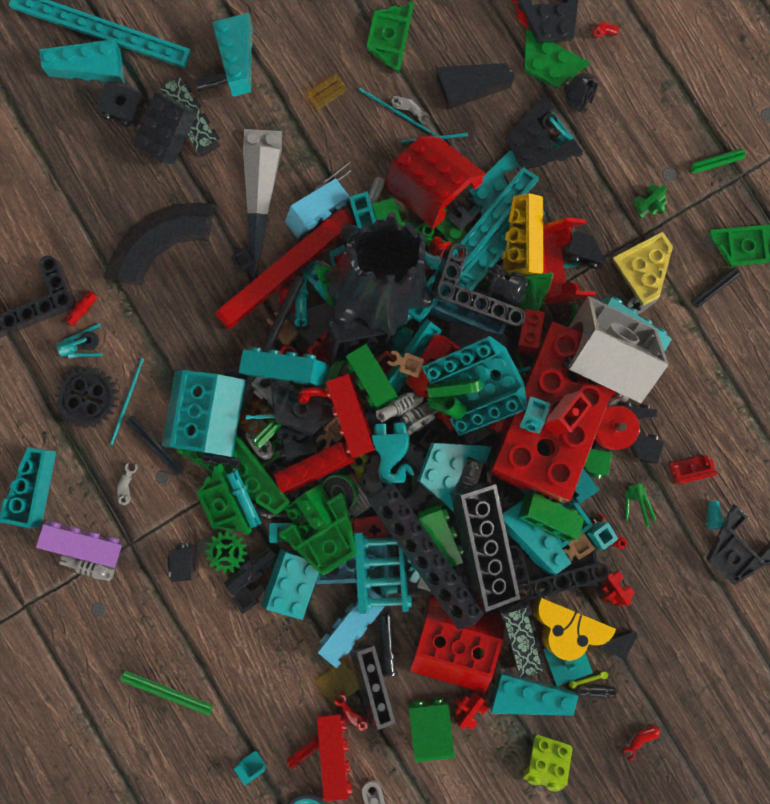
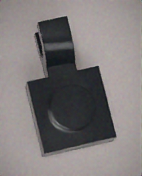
(248, 598)

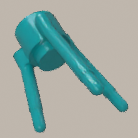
(564, 137)
(69, 346)

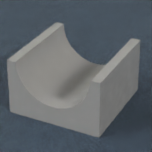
(617, 350)

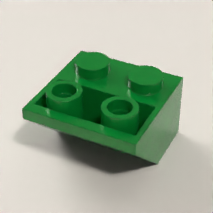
(445, 230)
(311, 512)

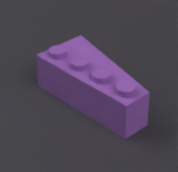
(79, 544)

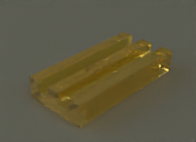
(311, 93)

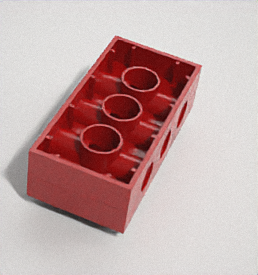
(517, 455)

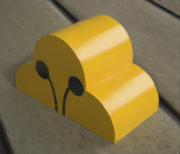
(568, 632)

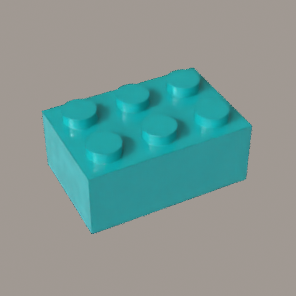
(290, 585)

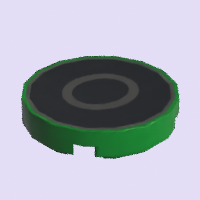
(341, 483)

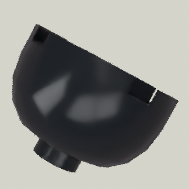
(580, 91)

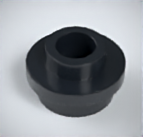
(94, 343)

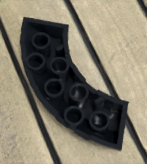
(155, 236)

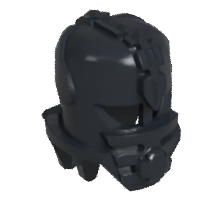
(505, 288)

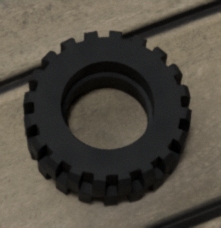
(371, 481)

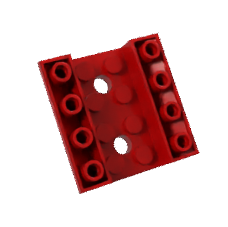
(455, 659)

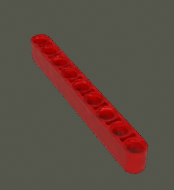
(284, 269)

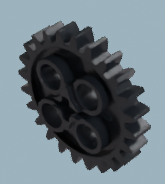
(92, 381)

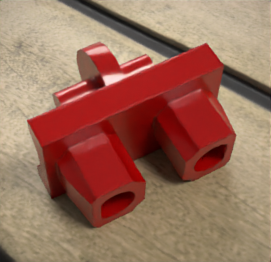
(614, 592)
(467, 709)

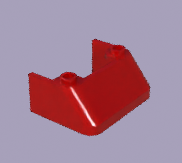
(555, 236)

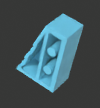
(316, 208)

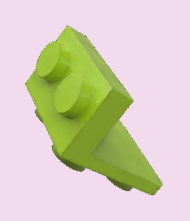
(549, 764)

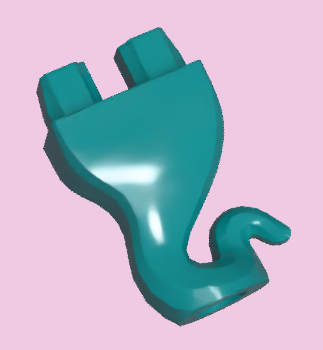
(391, 451)

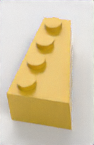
(525, 236)

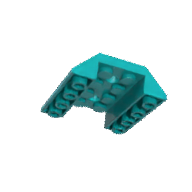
(499, 396)
(212, 413)

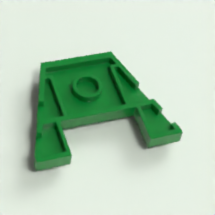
(330, 545)

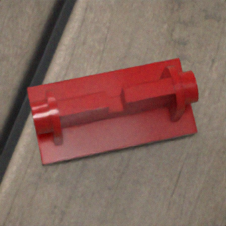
(436, 248)

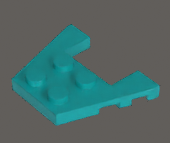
(494, 183)
(444, 467)

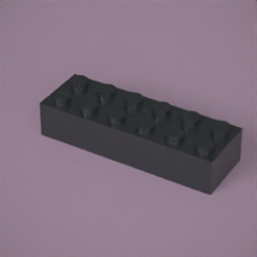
(485, 545)

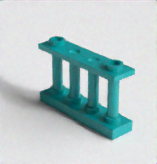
(364, 582)

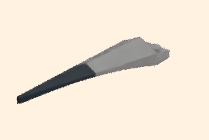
(261, 162)

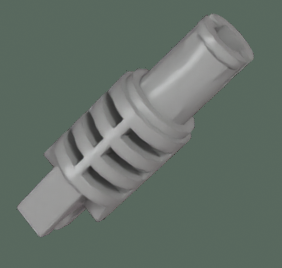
(399, 406)
(88, 568)

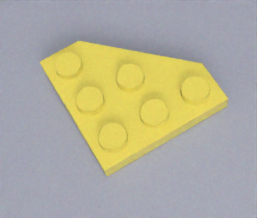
(645, 267)

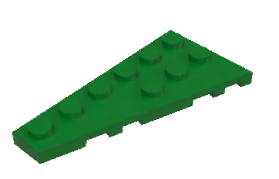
(259, 482)

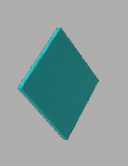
(566, 671)

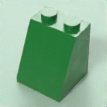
(431, 730)

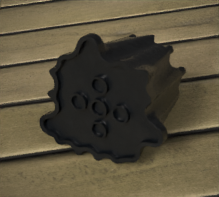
(379, 275)

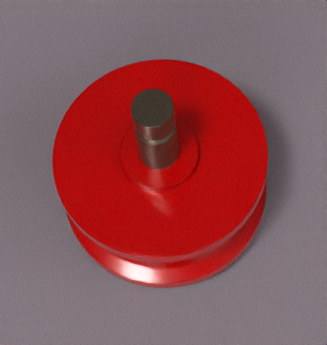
(617, 428)

